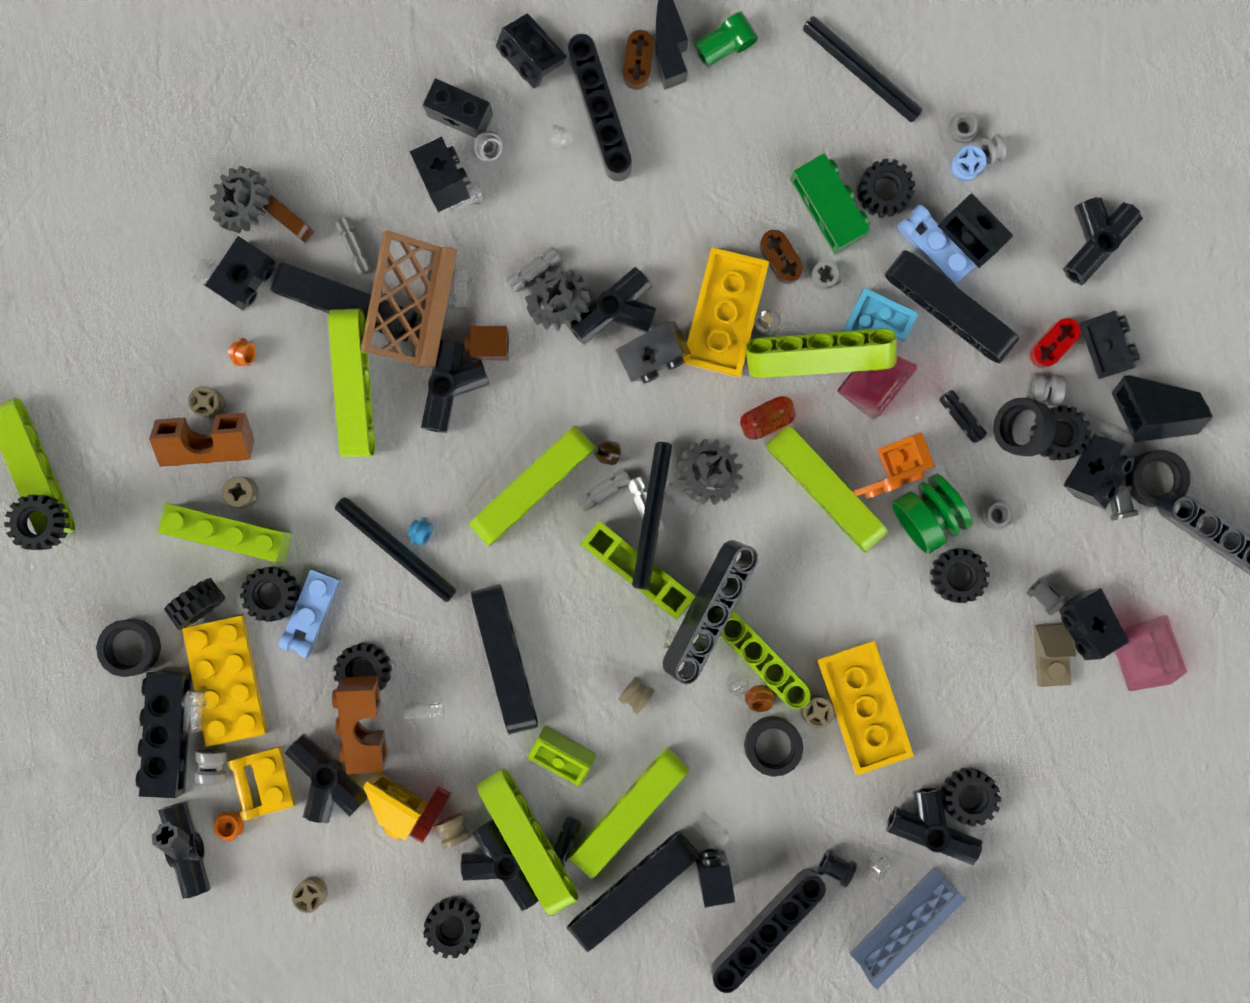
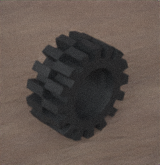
(898, 176)
(1078, 434)
(20, 516)
(977, 575)
(252, 594)
(194, 603)
(368, 652)
(988, 801)
(447, 945)

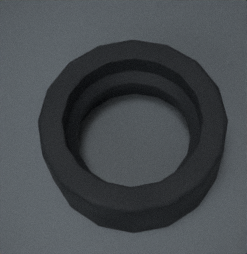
(1004, 422)
(1180, 472)
(105, 649)
(773, 769)

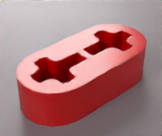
(1060, 347)

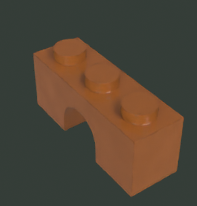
(179, 445)
(360, 748)

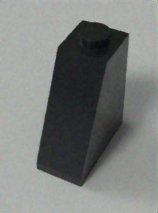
(1159, 409)

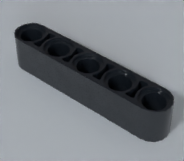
(596, 94)
(328, 295)
(951, 306)
(1212, 530)
(723, 603)
(504, 659)
(633, 891)
(763, 944)

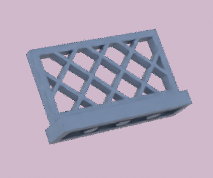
(906, 927)

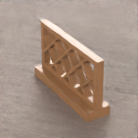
(433, 300)

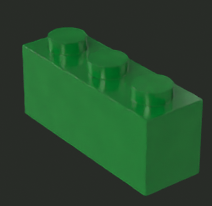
(830, 203)

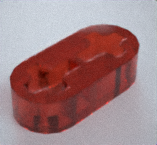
(767, 417)
(430, 814)

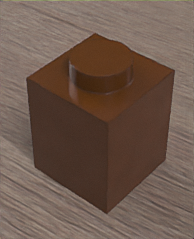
(488, 343)

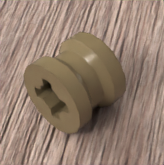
(201, 397)
(247, 493)
(636, 695)
(820, 715)
(452, 831)
(303, 897)

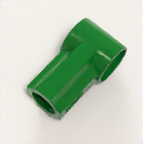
(732, 36)

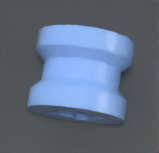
(973, 158)

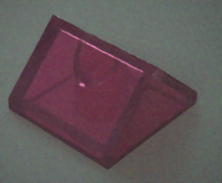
(875, 389)
(1151, 655)

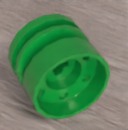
(937, 510)

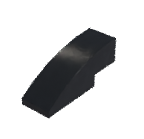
(669, 44)

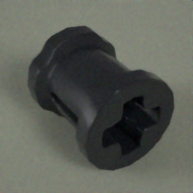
(837, 868)

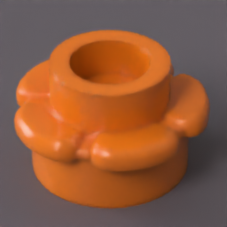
(242, 352)
(223, 831)

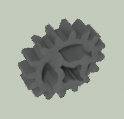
(239, 199)
(558, 299)
(723, 474)

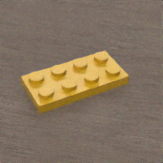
(725, 312)
(227, 677)
(865, 707)

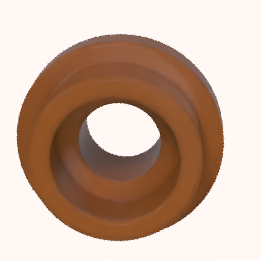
(760, 698)

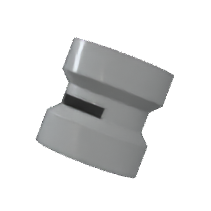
(1046, 389)
(210, 766)

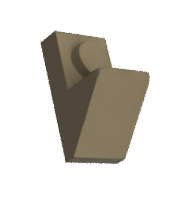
(1053, 655)

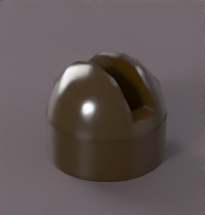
(608, 452)

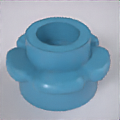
(420, 531)

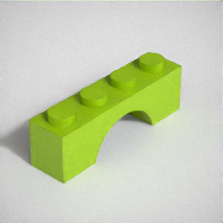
(224, 533)
(622, 559)

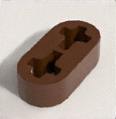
(632, 59)
(288, 219)
(775, 260)

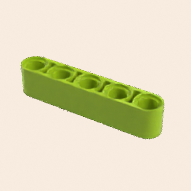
(822, 353)
(351, 383)
(28, 461)
(532, 486)
(826, 488)
(763, 661)
(629, 812)
(527, 842)

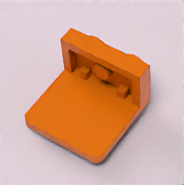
(900, 460)

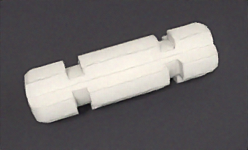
(638, 487)

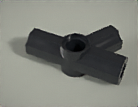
(1095, 226)
(629, 311)
(462, 380)
(323, 794)
(928, 817)
(182, 849)
(488, 865)

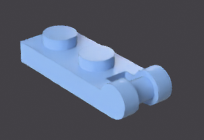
(935, 245)
(309, 612)

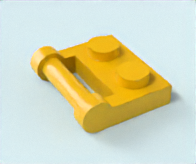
(271, 780)

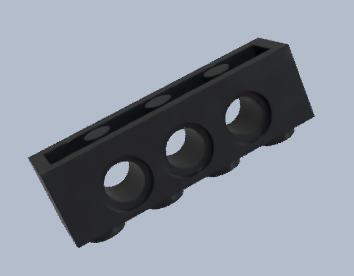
(174, 751)

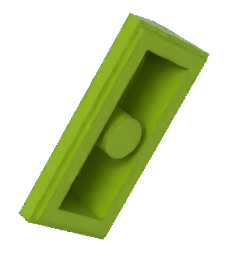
(562, 756)

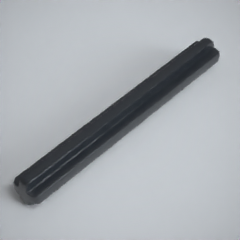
(862, 69)
(652, 515)
(395, 549)

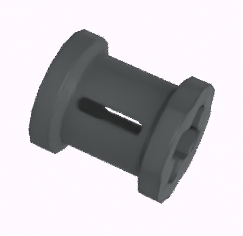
(1122, 504)
(1047, 595)

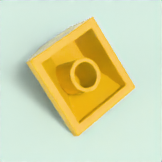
(394, 806)

